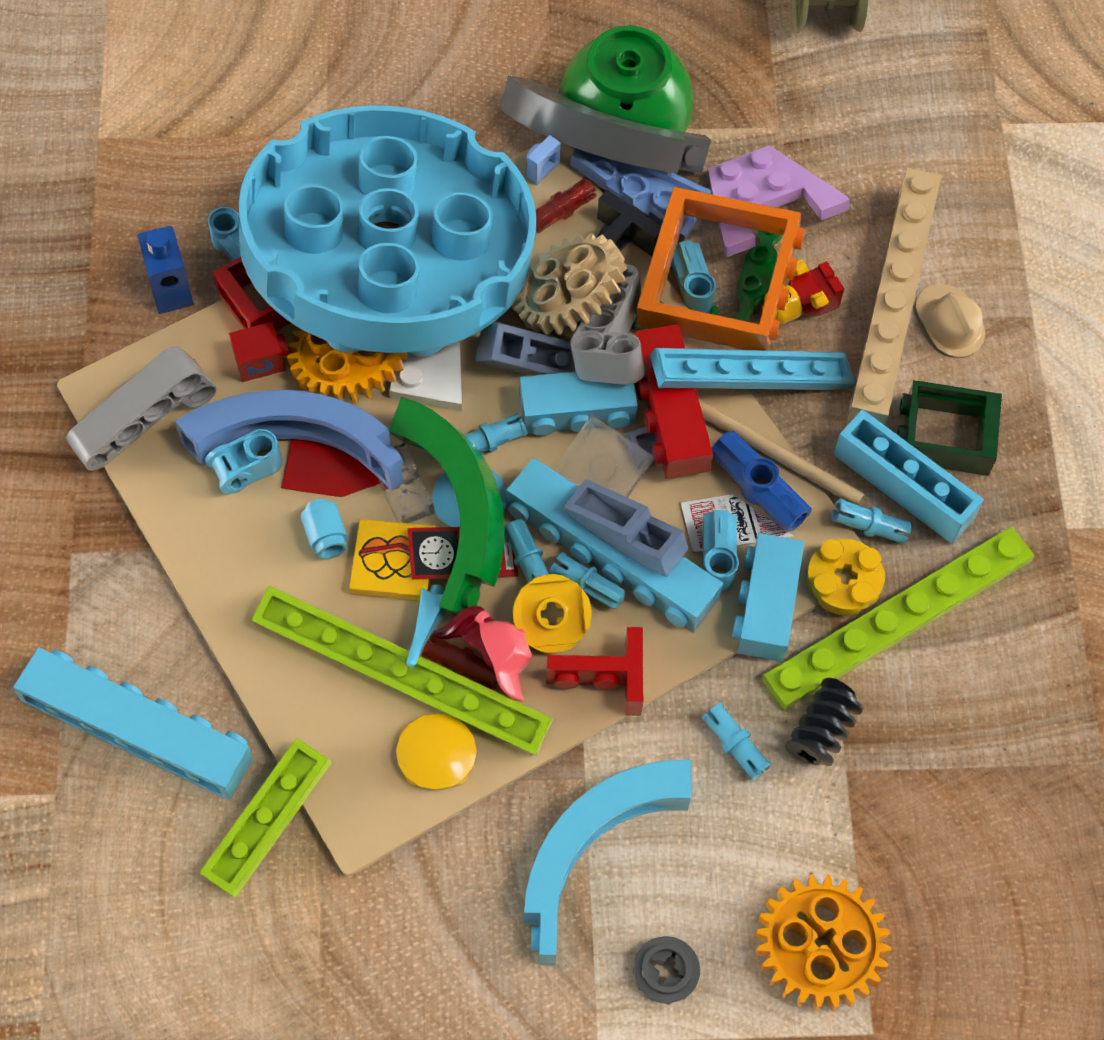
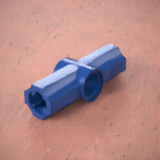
(774, 497)

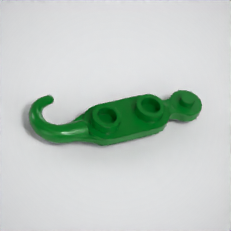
(755, 275)

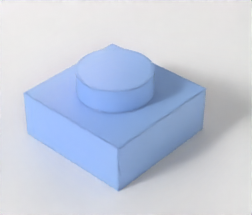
(542, 159)

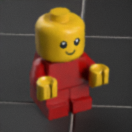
(811, 292)

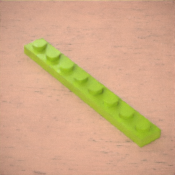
(897, 618)
(388, 664)

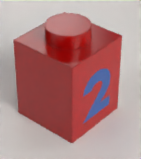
(258, 351)

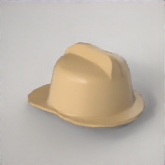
(951, 320)

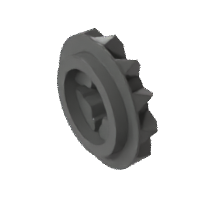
(659, 952)

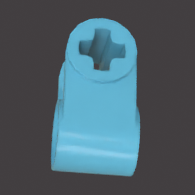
(243, 461)

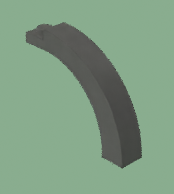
(601, 133)

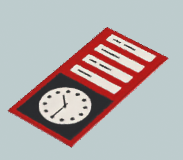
(435, 551)

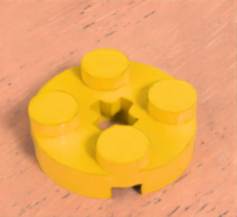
(851, 556)
(566, 596)

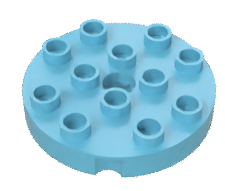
(372, 288)

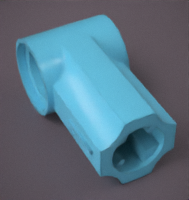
(225, 241)
(693, 277)
(720, 545)

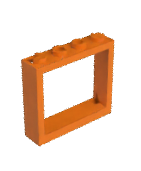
(709, 326)

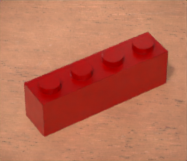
(672, 413)

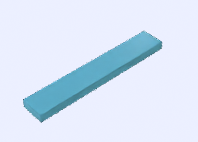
(751, 369)

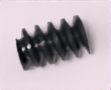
(824, 722)

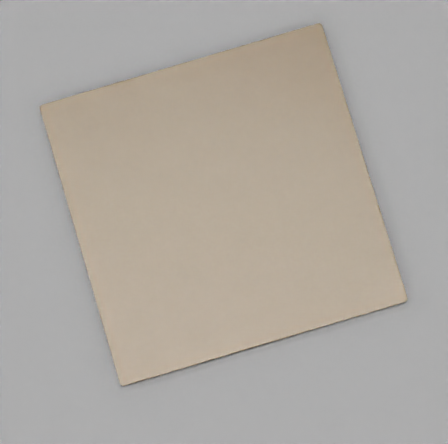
(234, 545)

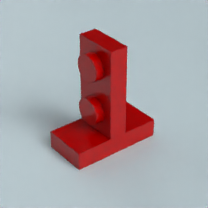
(604, 671)

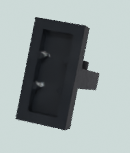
(626, 224)

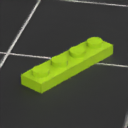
(265, 817)

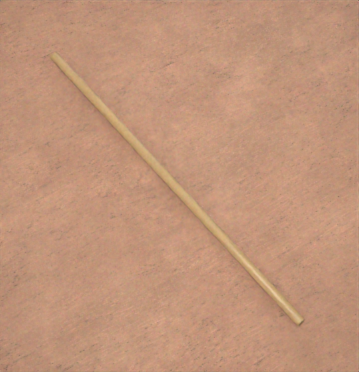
(752, 438)

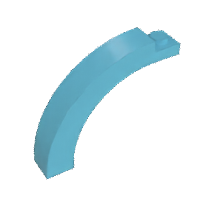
(615, 800)

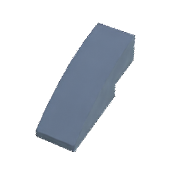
(627, 527)

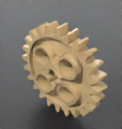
(570, 284)

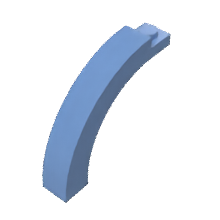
(293, 416)

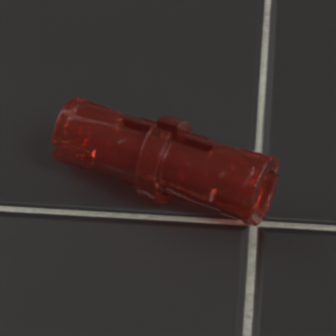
(564, 204)
(460, 661)

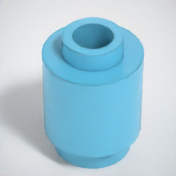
(324, 528)

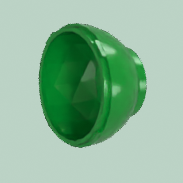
(654, 85)

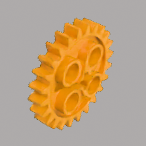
(340, 373)
(793, 963)

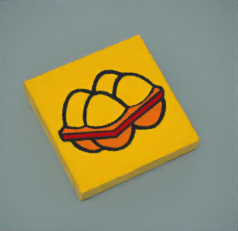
(383, 561)

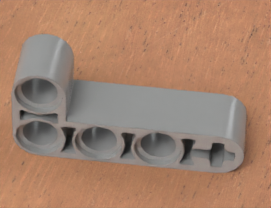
(603, 347)
(139, 405)

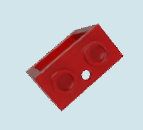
(229, 283)

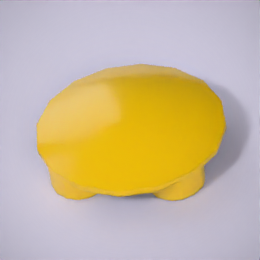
(436, 752)

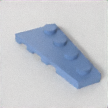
(638, 186)

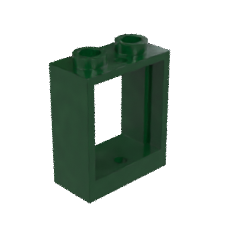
(958, 401)

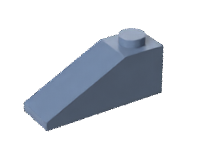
(523, 351)

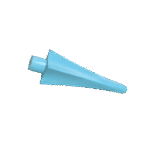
(427, 620)

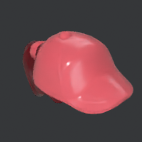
(498, 641)

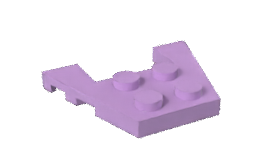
(772, 181)

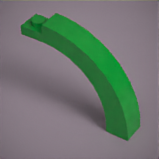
(477, 498)

